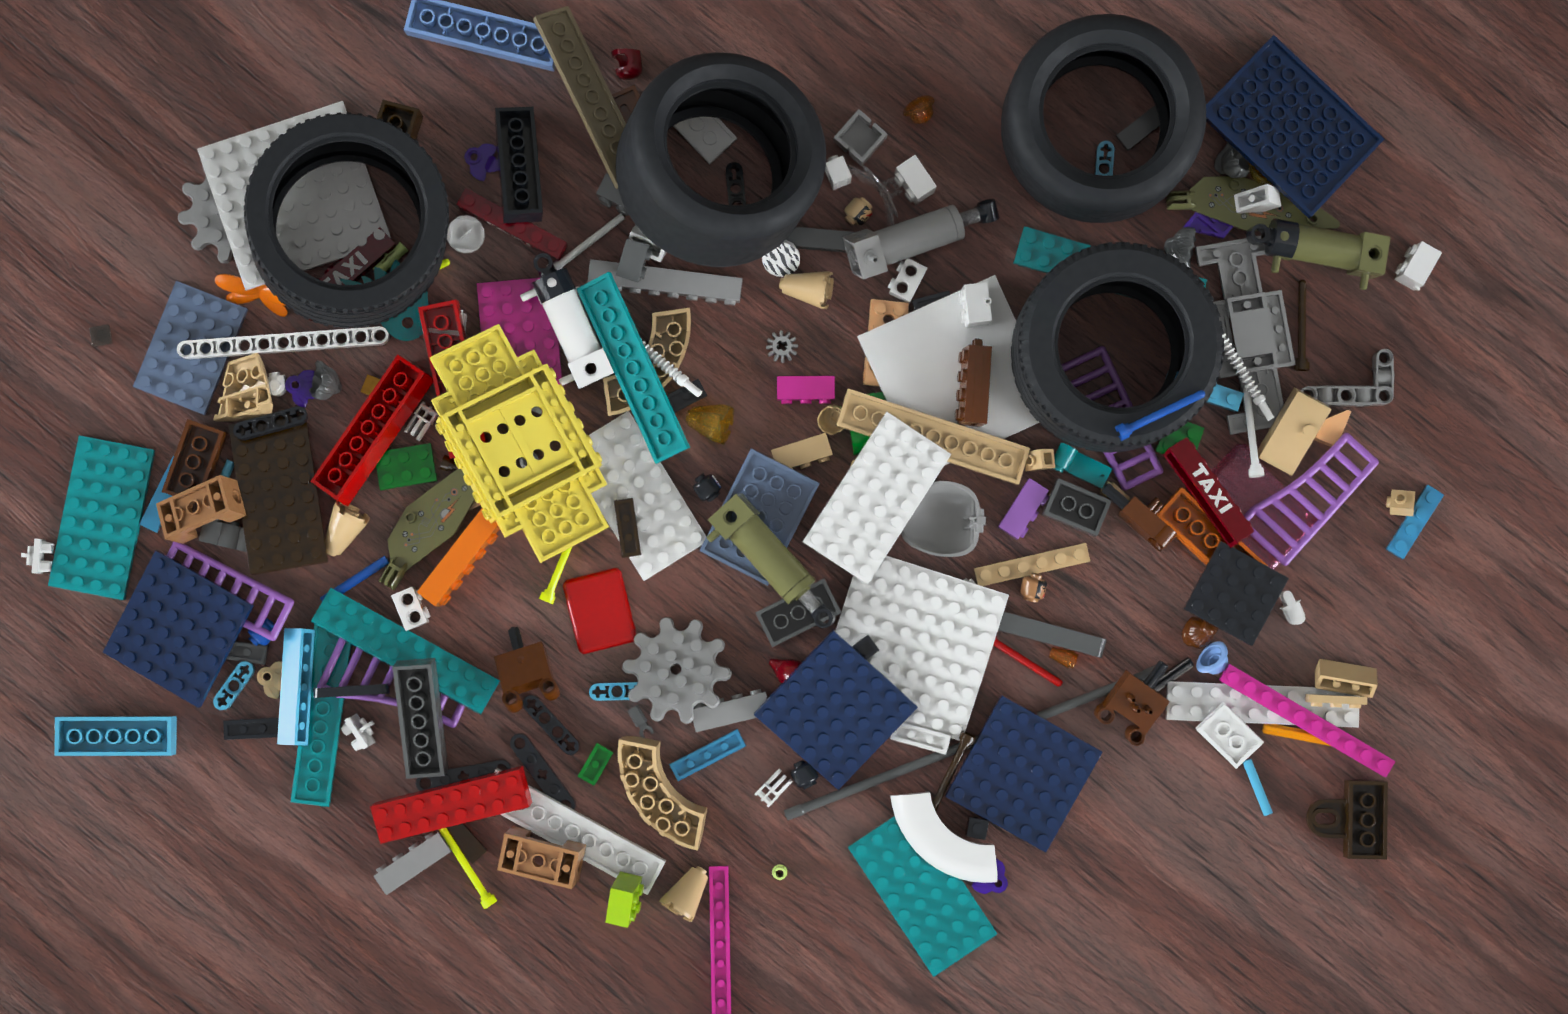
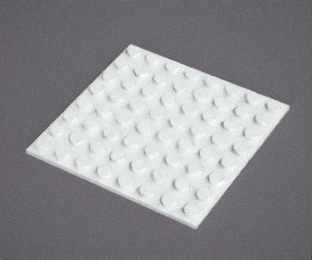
(319, 217)
(919, 361)
(929, 635)

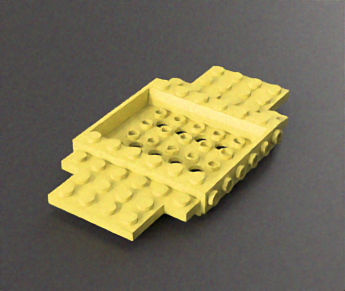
(549, 495)

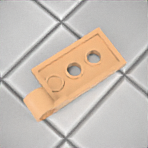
(877, 311)

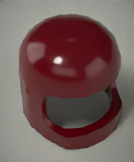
(629, 64)

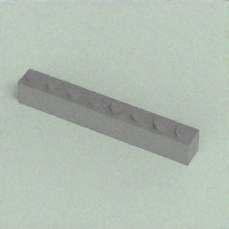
(674, 283)

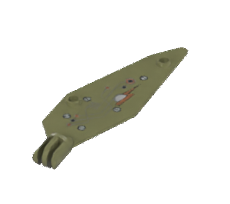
(1216, 200)
(427, 525)

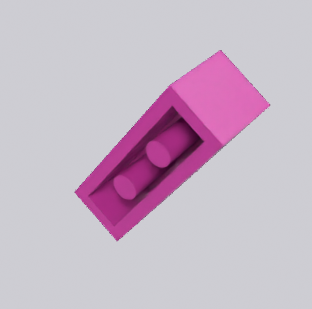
(806, 389)

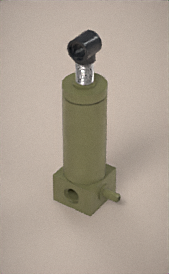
(767, 554)

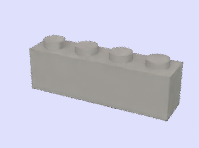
(729, 711)
(412, 863)

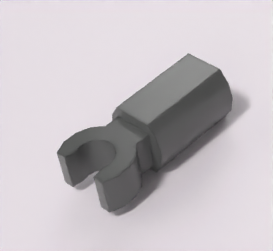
(639, 720)

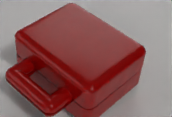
(599, 610)

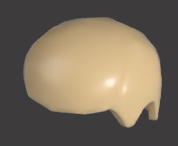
(828, 418)

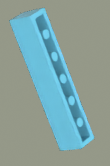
(296, 686)

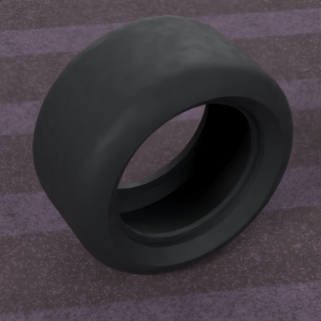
(1149, 58)
(765, 107)

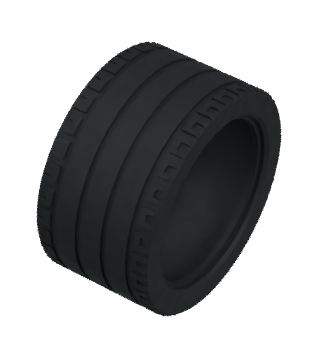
(329, 141)

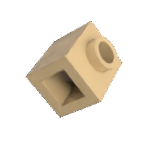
(1036, 458)
(1401, 502)

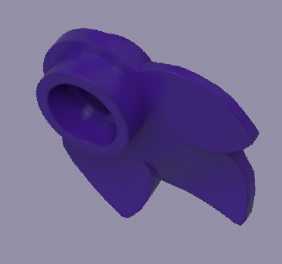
(485, 162)
(301, 394)
(985, 888)

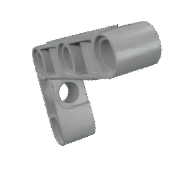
(1361, 395)

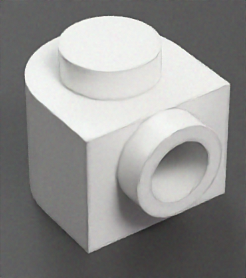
(277, 384)

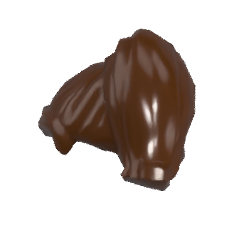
(1198, 633)

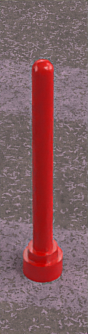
(1028, 663)

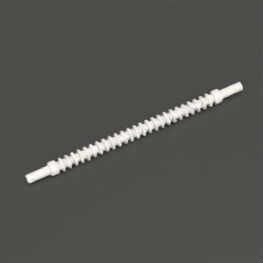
(682, 379)
(1259, 399)

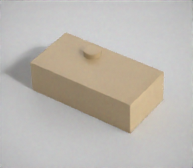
(1293, 431)

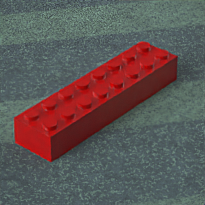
(442, 317)
(372, 430)
(451, 804)

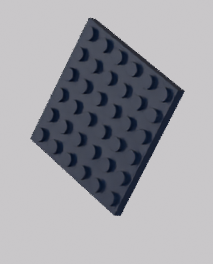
(178, 628)
(835, 710)
(1023, 773)

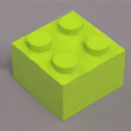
(624, 899)

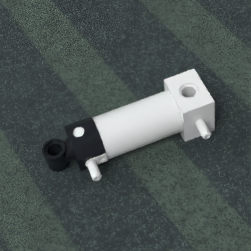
(569, 323)

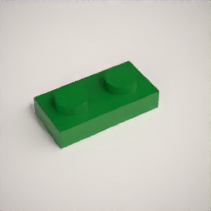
(595, 764)

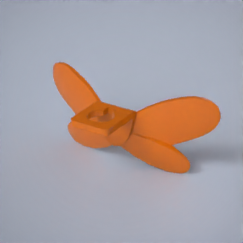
(240, 295)

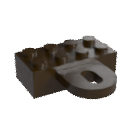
(1359, 819)

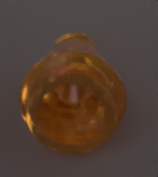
(1065, 657)

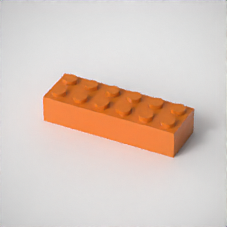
(1194, 527)
(459, 560)

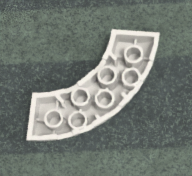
(938, 844)

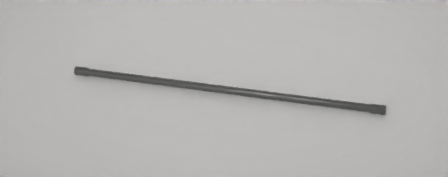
(801, 809)

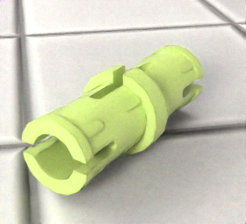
(393, 255)
(779, 876)

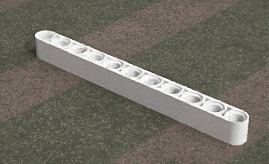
(274, 339)

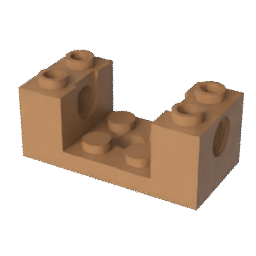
(215, 500)
(561, 862)

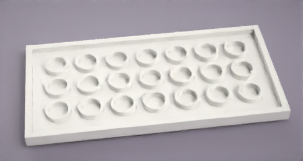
(876, 498)
(663, 518)

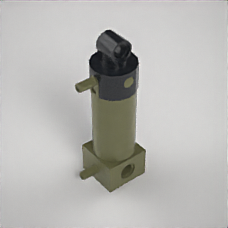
(1359, 254)

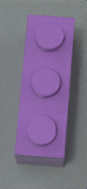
(1024, 509)

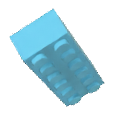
(115, 735)

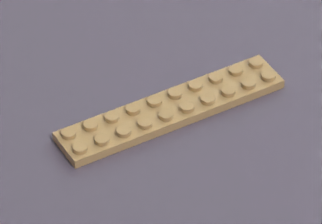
(967, 446)

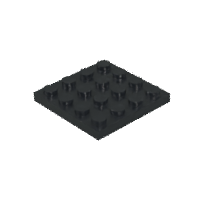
(1236, 593)

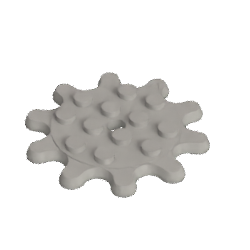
(206, 219)
(688, 687)

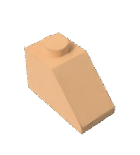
(1332, 428)

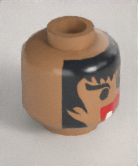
(1033, 587)

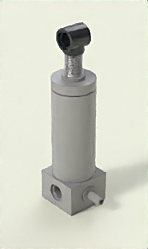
(872, 251)

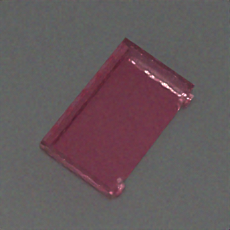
(1246, 492)

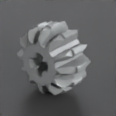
(780, 353)

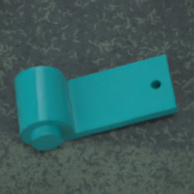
(1081, 466)

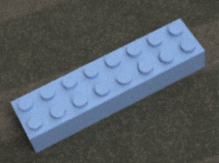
(478, 32)

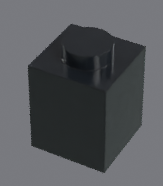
(977, 827)

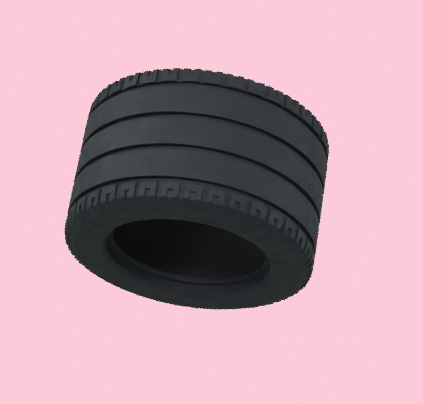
(1169, 292)

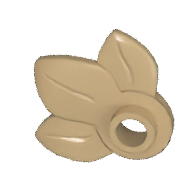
(272, 686)

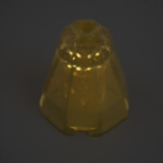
(712, 421)

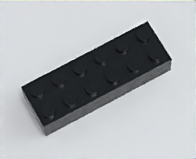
(518, 164)

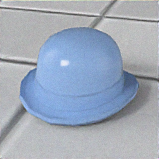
(1213, 658)

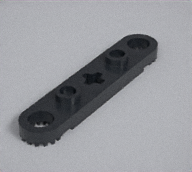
(534, 761)
(473, 770)

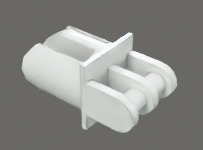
(428, 410)
(1292, 608)
(761, 794)

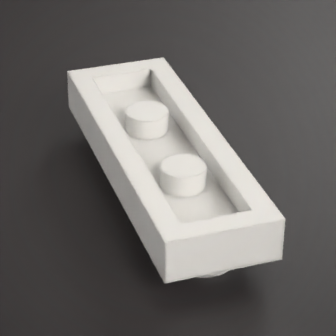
(922, 738)

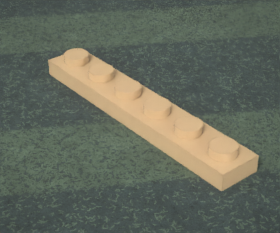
(1032, 564)

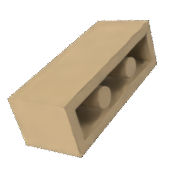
(804, 452)
(1346, 678)

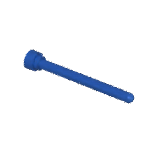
(1126, 429)

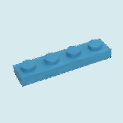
(1413, 525)

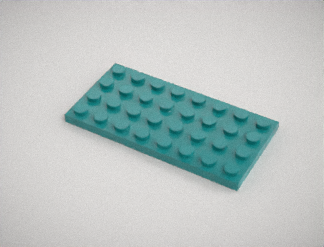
(101, 518)
(926, 903)

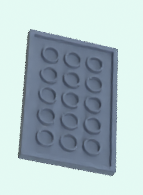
(189, 316)
(777, 494)

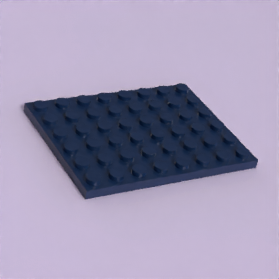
(1291, 126)

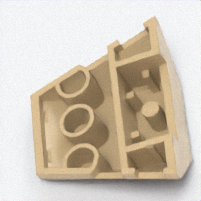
(245, 390)

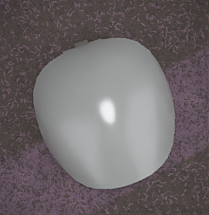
(946, 521)

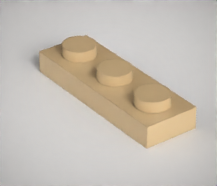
(1336, 701)

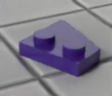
(1208, 226)

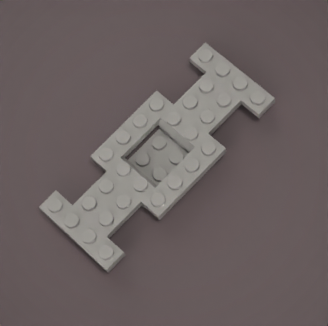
(1256, 322)

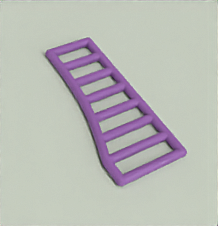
(1124, 402)
(1292, 490)
(240, 579)
(381, 698)

